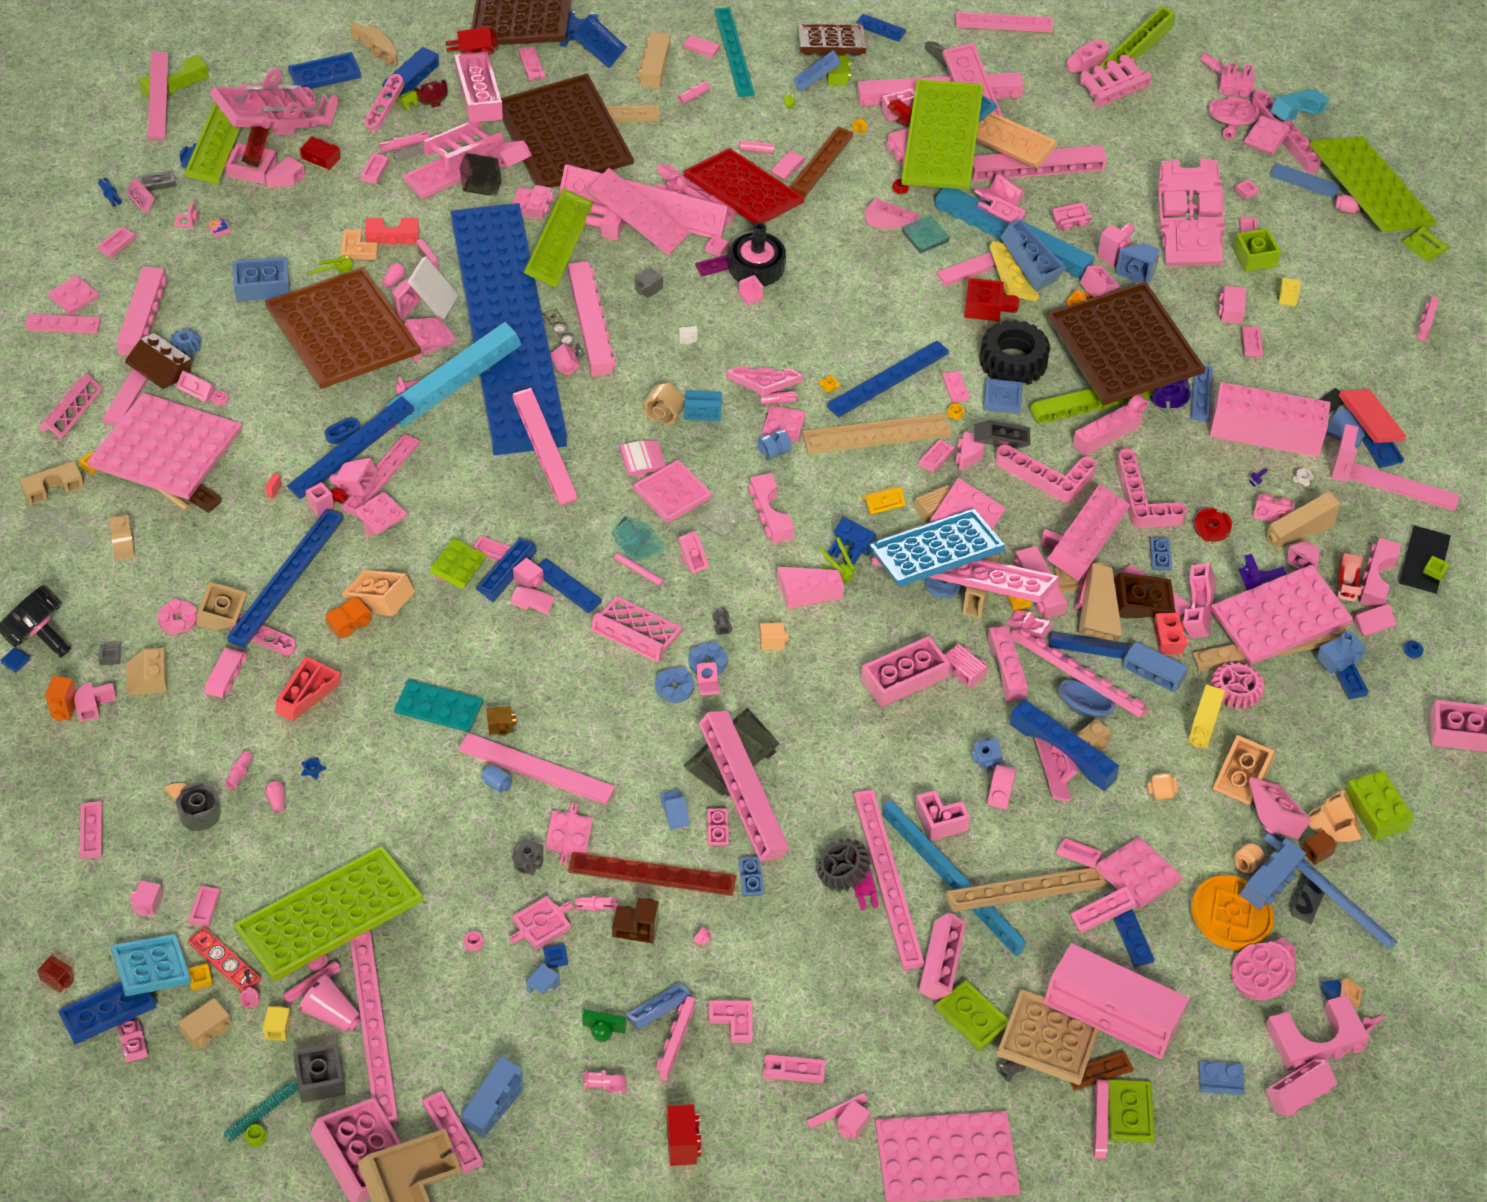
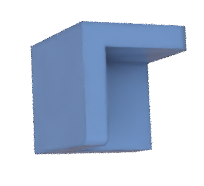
(542, 980)

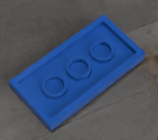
(325, 71)
(103, 1011)

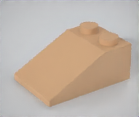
(381, 591)
(1244, 761)

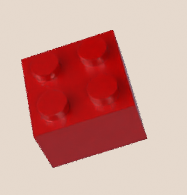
(683, 1135)

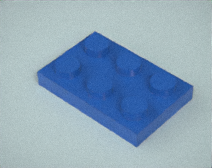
(599, 41)

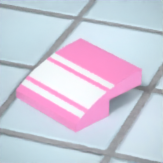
(642, 457)

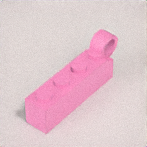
(1111, 426)

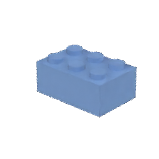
(260, 278)

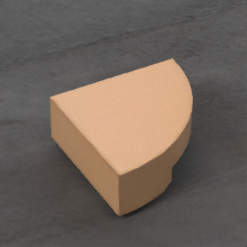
(174, 789)

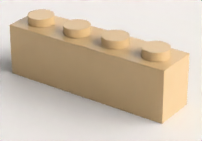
(654, 59)

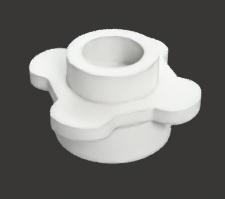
(1303, 473)

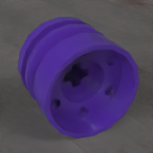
(1175, 393)

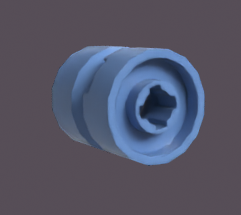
(775, 444)

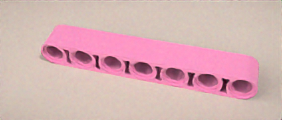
(1295, 141)
(544, 447)

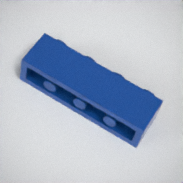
(416, 69)

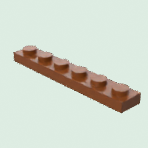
(822, 161)

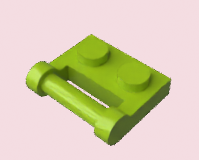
(1424, 248)

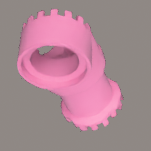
(606, 1082)

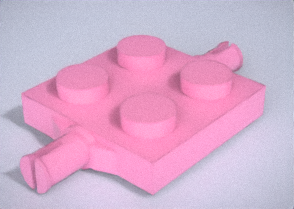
(568, 833)
(541, 922)

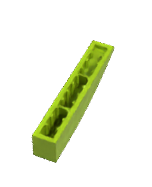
(1145, 36)

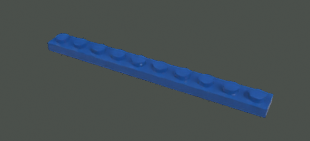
(284, 579)

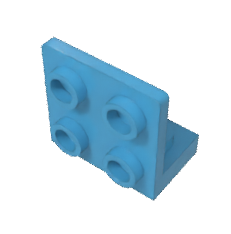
(702, 405)

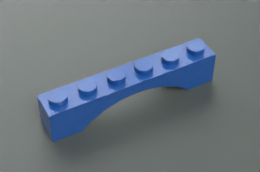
(1093, 763)

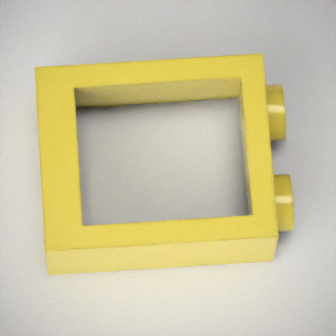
(1206, 716)

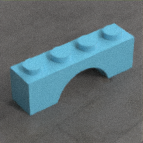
(1310, 101)

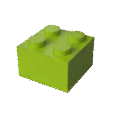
(1256, 250)

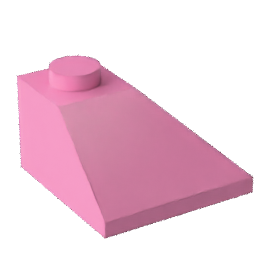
(404, 299)

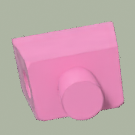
(355, 476)

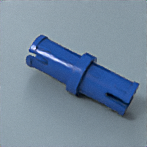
(109, 192)

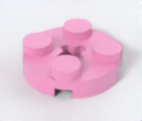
(177, 607)

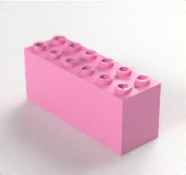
(1270, 419)
(1116, 1001)

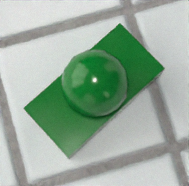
(603, 1024)

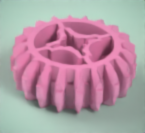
(1239, 679)

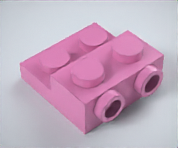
(535, 201)

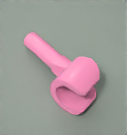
(1369, 1023)

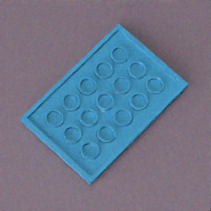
(936, 547)

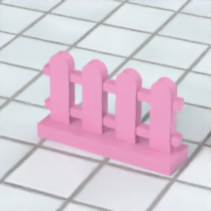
(1121, 87)

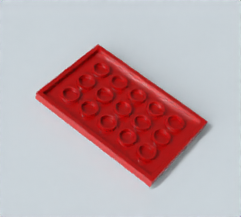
(743, 186)

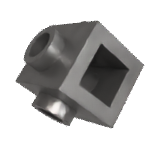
(528, 857)

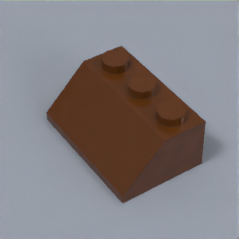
(158, 360)

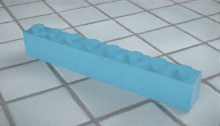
(459, 371)

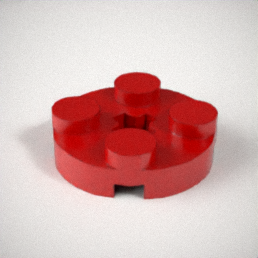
(1210, 533)

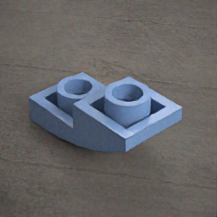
(1160, 554)
(751, 876)

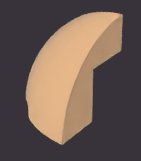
(1337, 818)

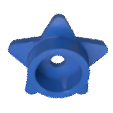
(312, 763)

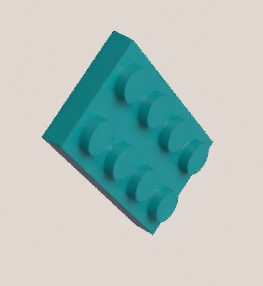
(438, 705)

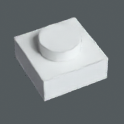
(687, 335)

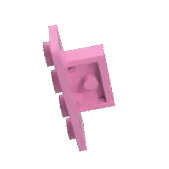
(1058, 769)

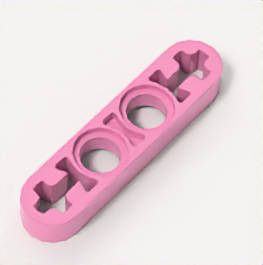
(382, 102)
(275, 645)
(1101, 1119)

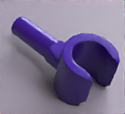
(1257, 477)

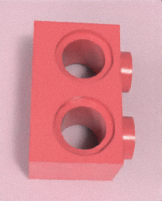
(1169, 633)

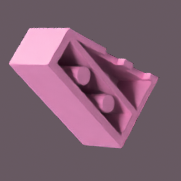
(809, 586)

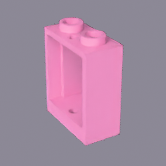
(232, 170)

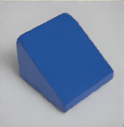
(1331, 989)

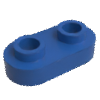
(341, 430)

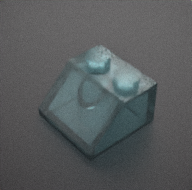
(637, 539)

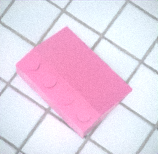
(349, 1137)

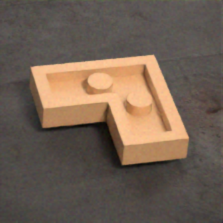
(355, 248)

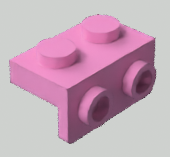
(1070, 216)
(1272, 508)

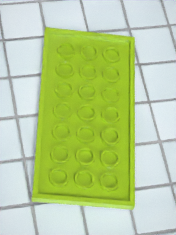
(942, 134)
(1373, 184)
(328, 913)

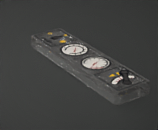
(562, 332)

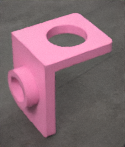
(193, 216)
(707, 685)

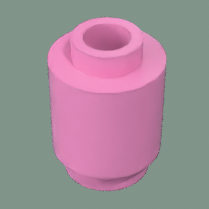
(1347, 204)

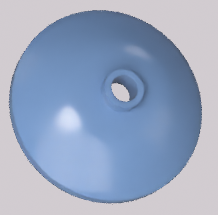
(1085, 700)

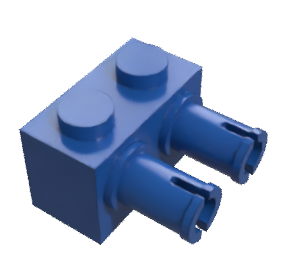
(853, 536)

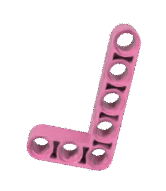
(1044, 478)
(1140, 512)

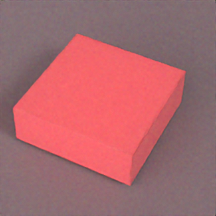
(273, 486)

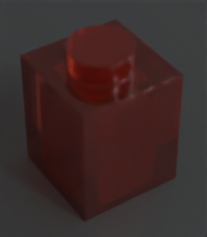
(56, 974)

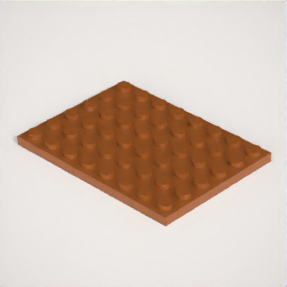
(342, 327)

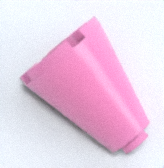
(330, 1005)

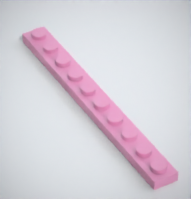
(888, 880)
(373, 1025)

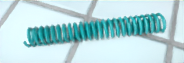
(255, 1110)

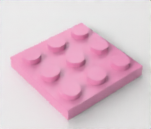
(672, 491)
(966, 497)
(1140, 870)

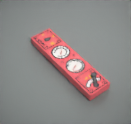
(223, 960)

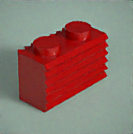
(320, 153)

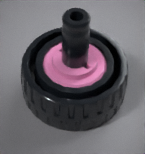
(757, 255)
(32, 619)

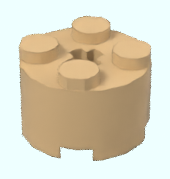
(664, 404)

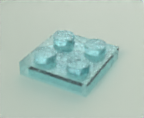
(925, 234)

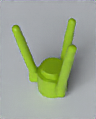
(341, 264)
(846, 571)

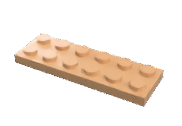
(1015, 140)

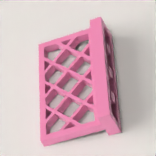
(630, 636)

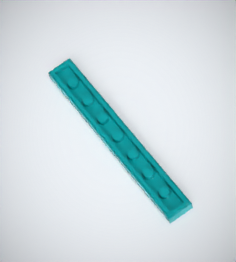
(734, 52)

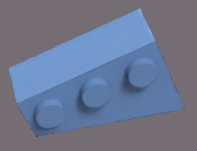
(493, 1097)

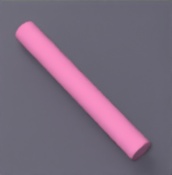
(639, 569)
(834, 1111)

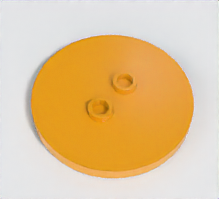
(1227, 916)

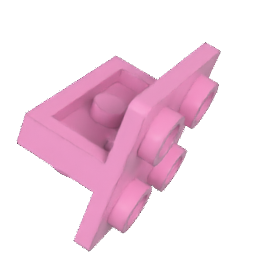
(379, 514)

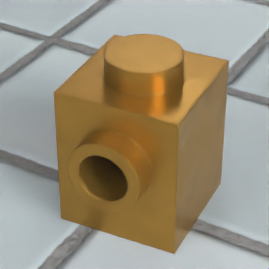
(500, 720)

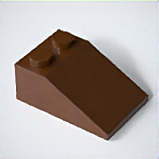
(1143, 595)

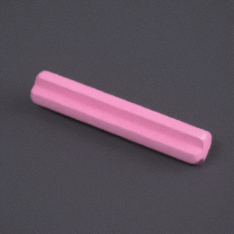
(305, 985)

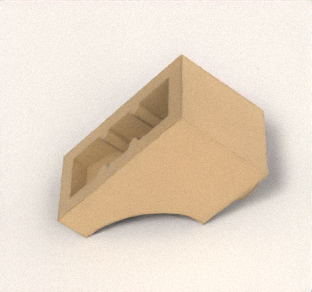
(122, 537)

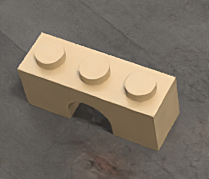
(65, 475)

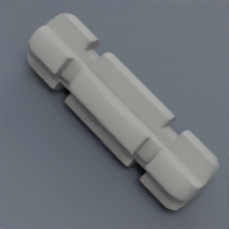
(409, 153)

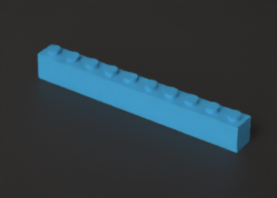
(965, 208)

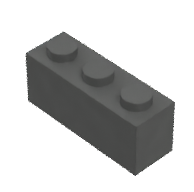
(1001, 433)

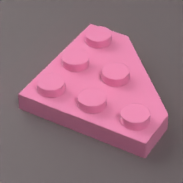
(764, 379)

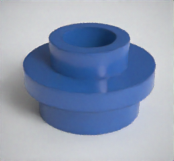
(1413, 653)

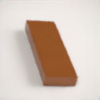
(1104, 1069)

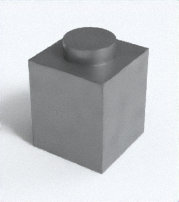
(649, 283)

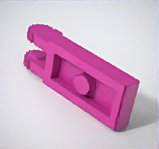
(867, 889)

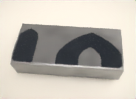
(936, 51)
(1308, 902)

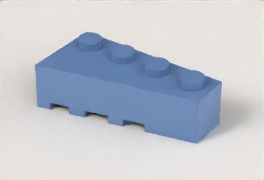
(1032, 255)

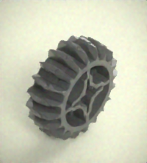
(842, 858)

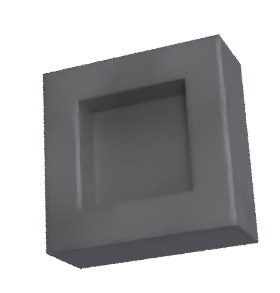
(109, 654)

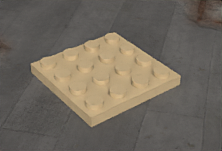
(1047, 1039)

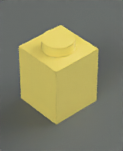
(1289, 291)
(277, 1023)

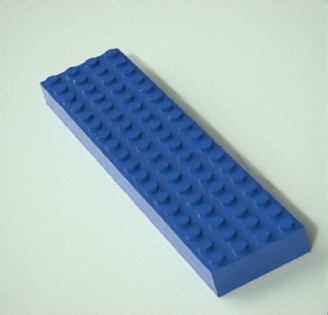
(492, 266)

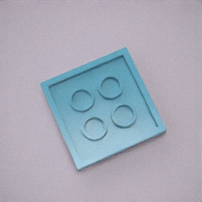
(150, 965)

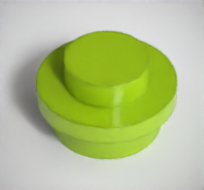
(789, 100)
(255, 1135)

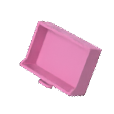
(1345, 454)

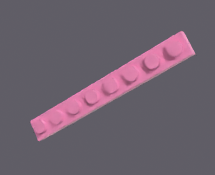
(1084, 675)

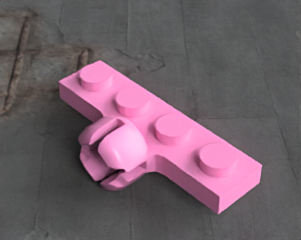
(679, 183)

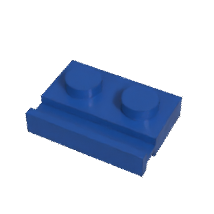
(1384, 453)

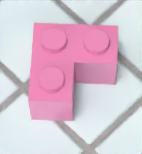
(941, 820)

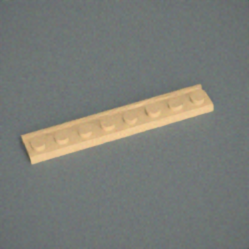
(876, 433)

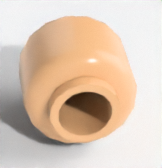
(1163, 786)
(1249, 858)

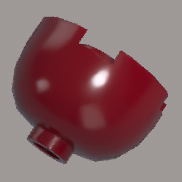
(432, 93)

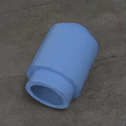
(496, 778)

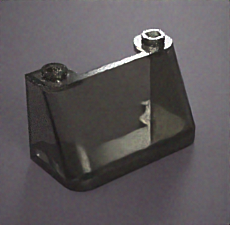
(756, 741)

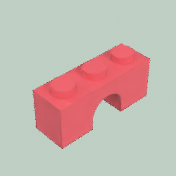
(405, 233)

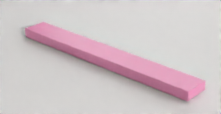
(537, 768)

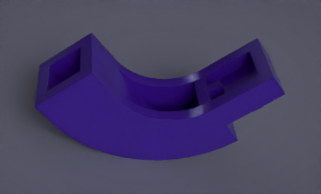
(1253, 577)

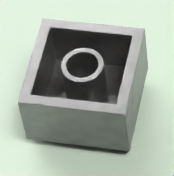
(318, 1073)

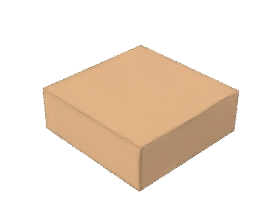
(1352, 990)

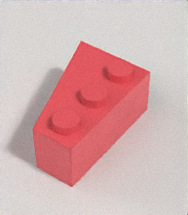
(306, 688)

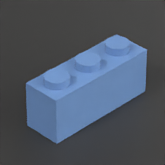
(1155, 667)

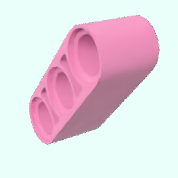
(224, 672)

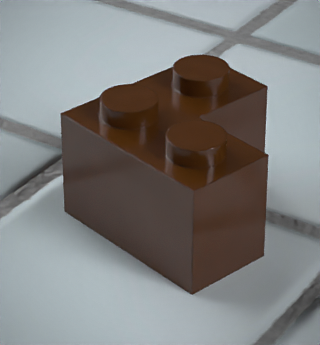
(637, 923)

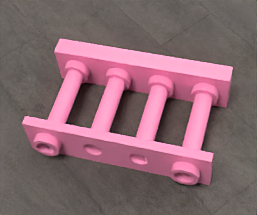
(456, 135)

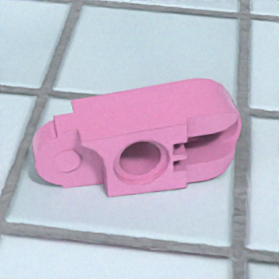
(1088, 56)

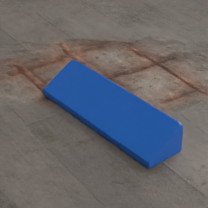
(502, 573)
(1089, 645)

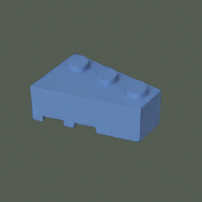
(1273, 875)

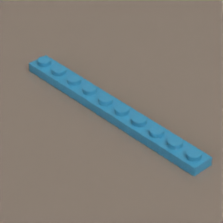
(951, 876)

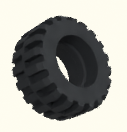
(1014, 336)

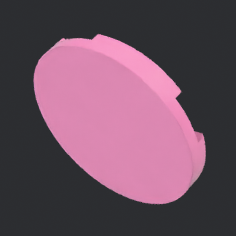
(1234, 111)
(1263, 970)

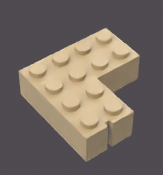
(409, 1167)

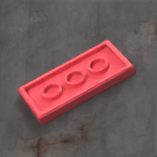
(1372, 416)

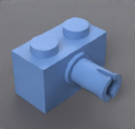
(1341, 652)

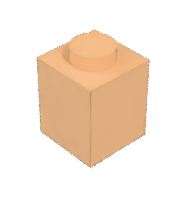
(773, 636)

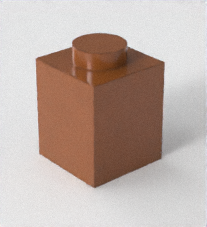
(1319, 847)

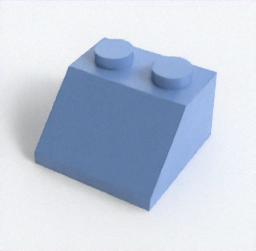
(1138, 262)

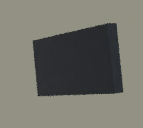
(1422, 546)

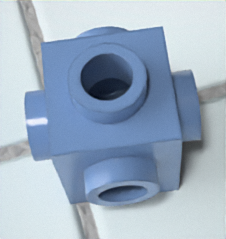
(987, 753)

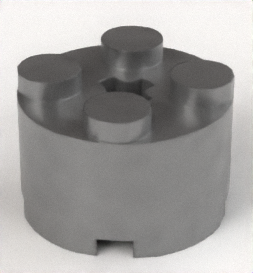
(198, 807)

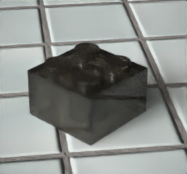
(480, 174)

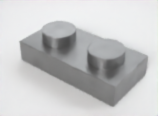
(158, 180)

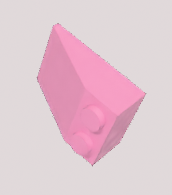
(1278, 809)

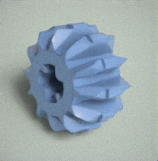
(186, 341)

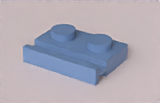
(1221, 1078)

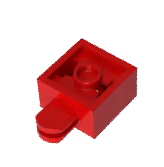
(474, 41)
(987, 301)

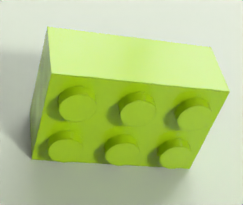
(1379, 805)

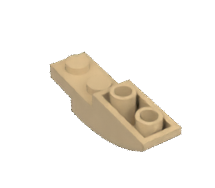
(379, 43)

